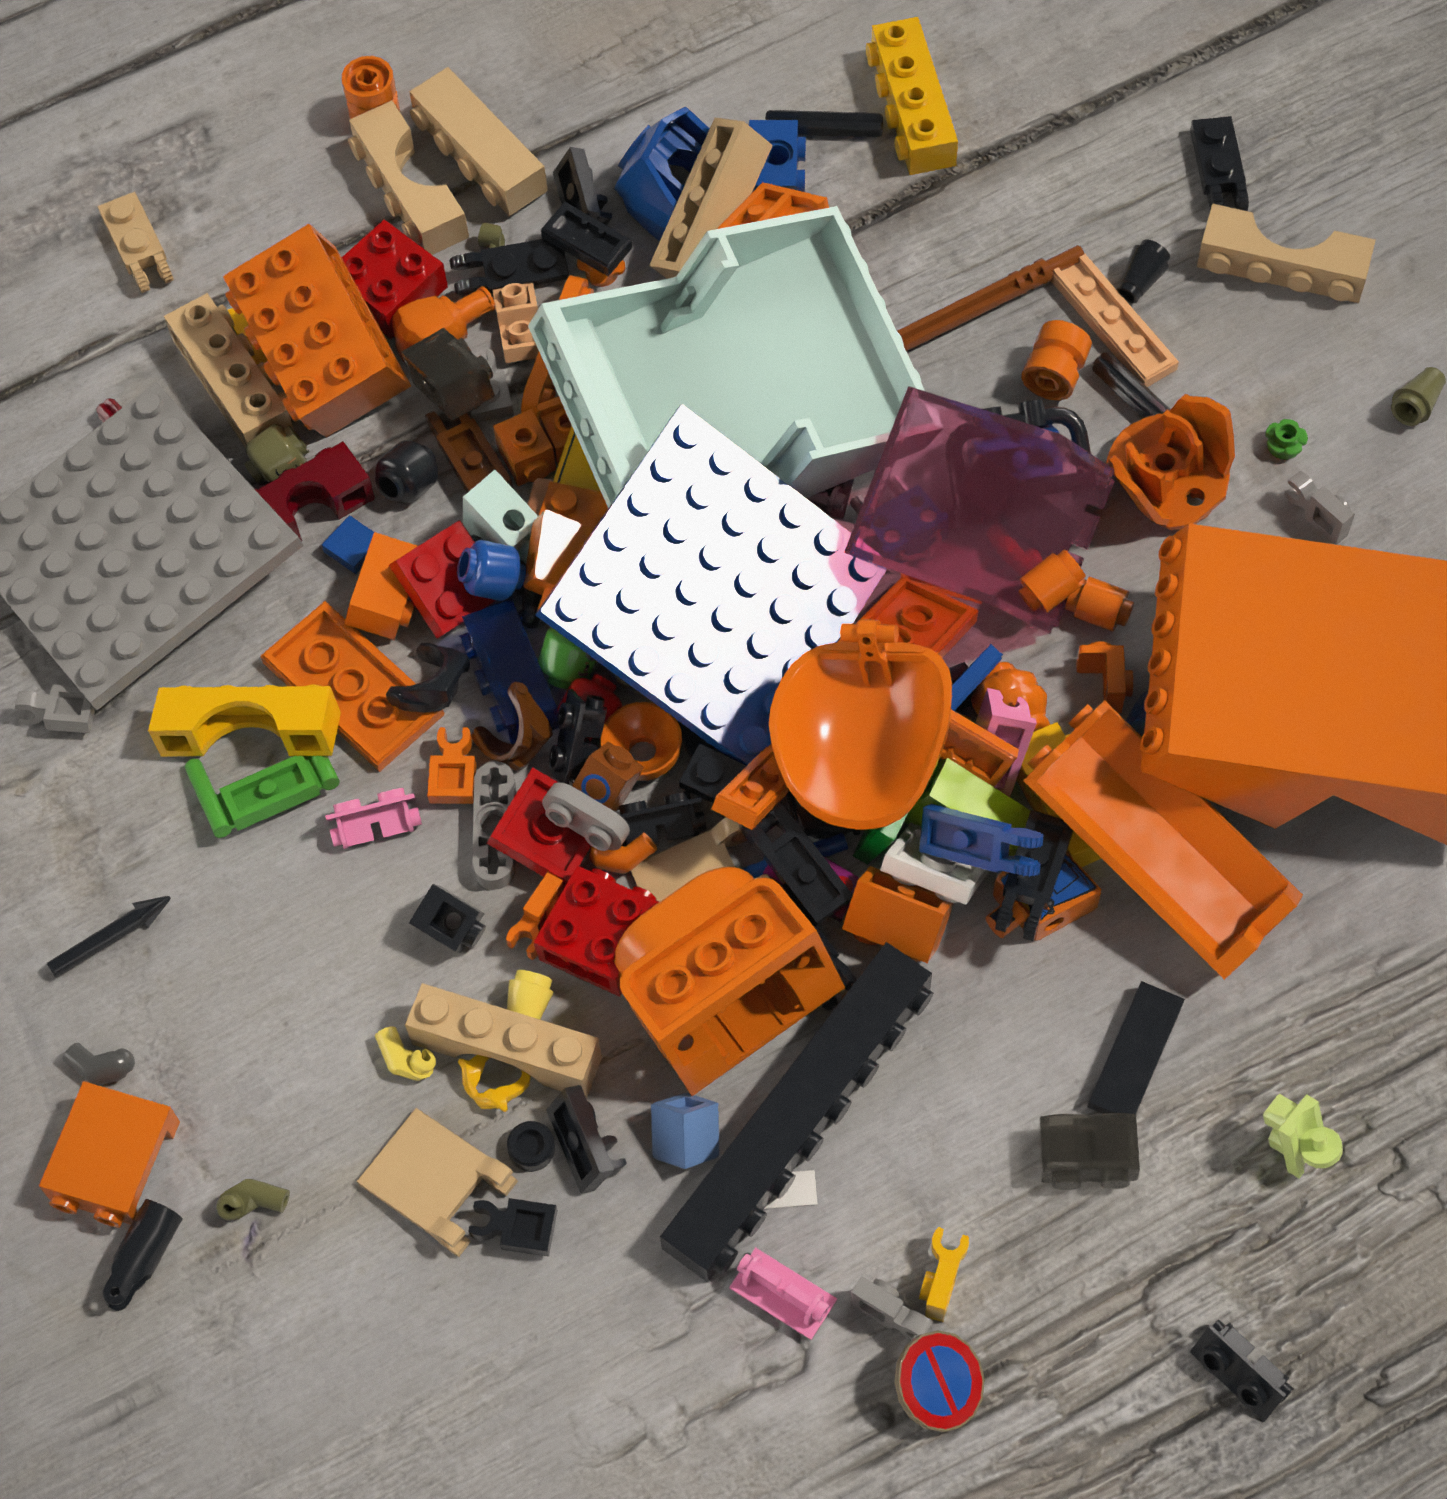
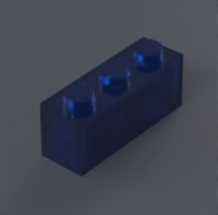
(505, 657)

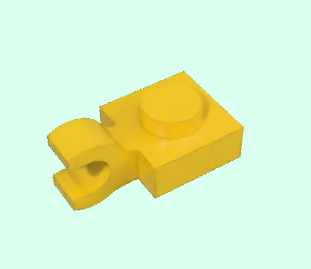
(939, 1286)

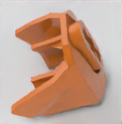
(1192, 447)

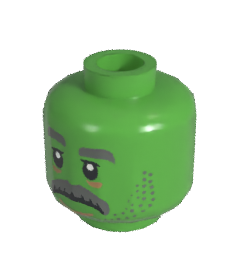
(564, 660)

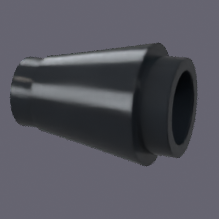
(1143, 269)

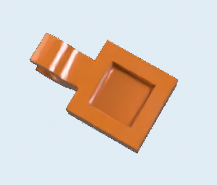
(536, 912)

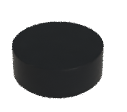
(531, 1146)

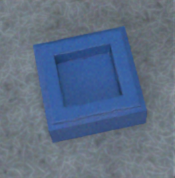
(349, 544)

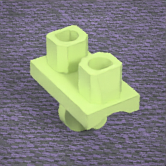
(1301, 1134)

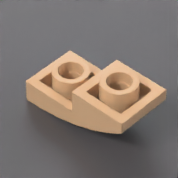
(515, 309)

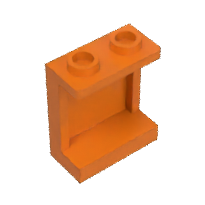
(106, 1153)

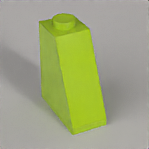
(963, 791)

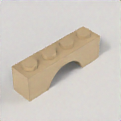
(428, 212)
(1330, 269)
(469, 1026)

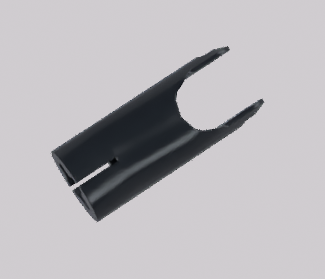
(140, 1252)

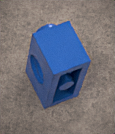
(785, 153)

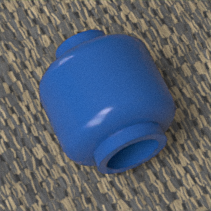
(491, 570)

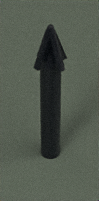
(143, 913)

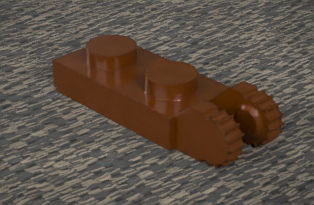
(466, 450)

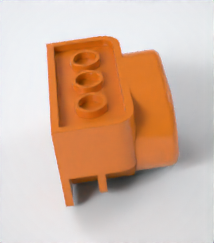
(722, 971)

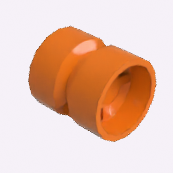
(368, 84)
(1056, 359)

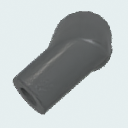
(102, 1067)

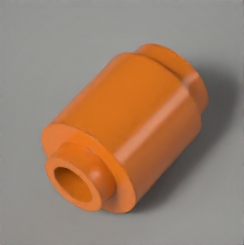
(1051, 581)
(1100, 604)

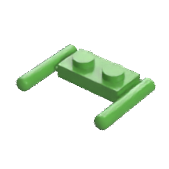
(262, 792)

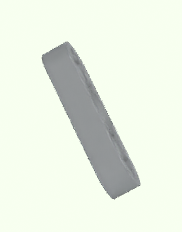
(484, 808)

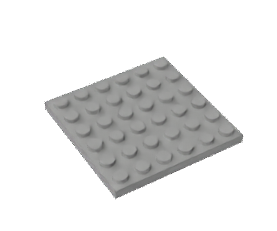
(133, 544)

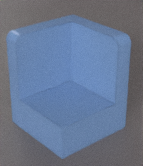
(685, 1130)

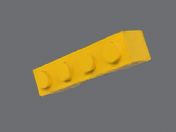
(194, 718)

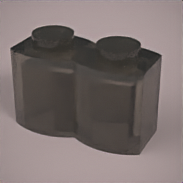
(1089, 1149)

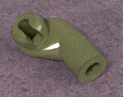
(249, 1196)

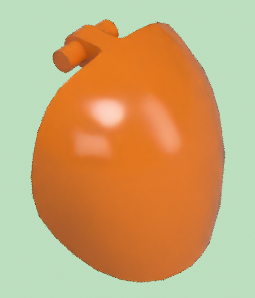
(861, 725)

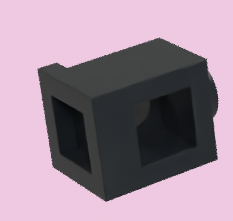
(432, 917)

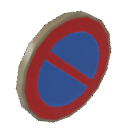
(939, 1381)

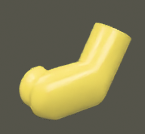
(402, 1061)

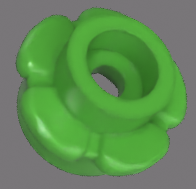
(1282, 447)

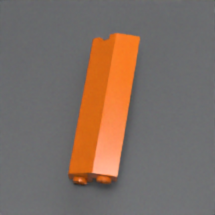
(1162, 840)

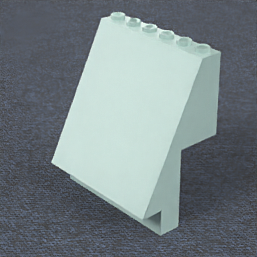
(757, 335)

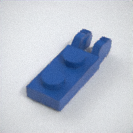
(977, 841)

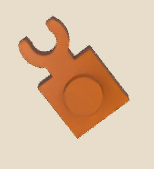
(453, 772)

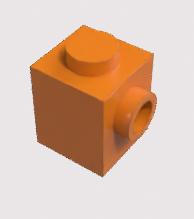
(524, 447)

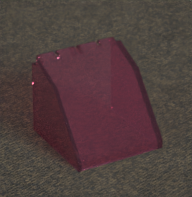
(977, 504)

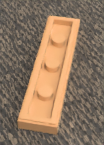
(1114, 321)

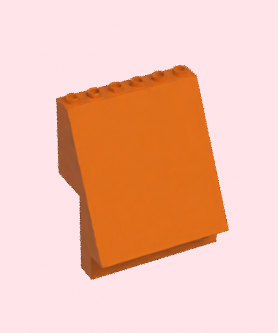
(1299, 677)

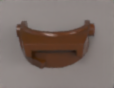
(532, 733)

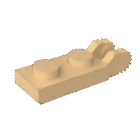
(135, 239)

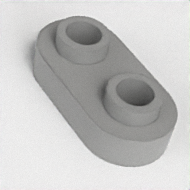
(585, 816)

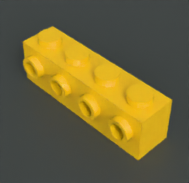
(913, 96)

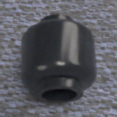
(406, 472)

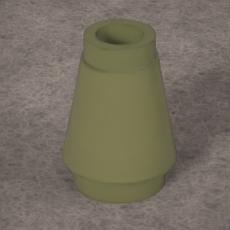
(1417, 398)

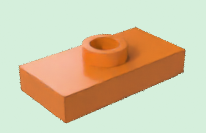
(978, 749)

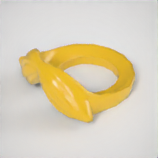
(490, 1098)

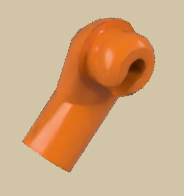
(625, 857)

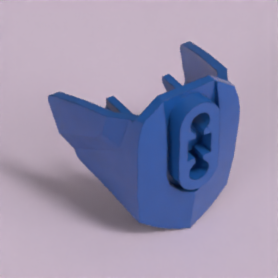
(646, 177)

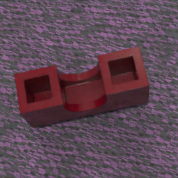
(328, 479)

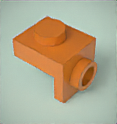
(1110, 661)

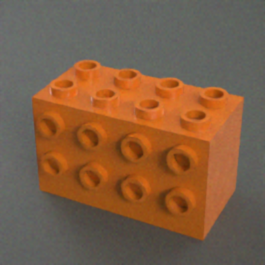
(315, 332)

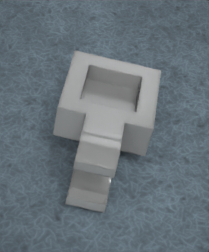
(60, 710)

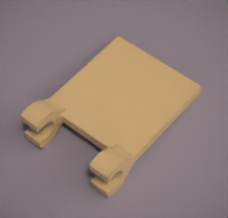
(681, 863)
(430, 1174)

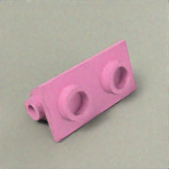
(356, 820)
(782, 1293)

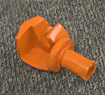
(428, 315)

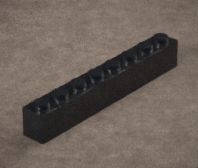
(796, 1113)

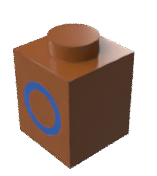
(609, 775)

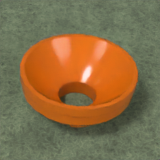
(649, 724)

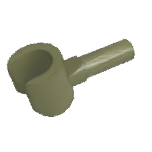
(490, 236)

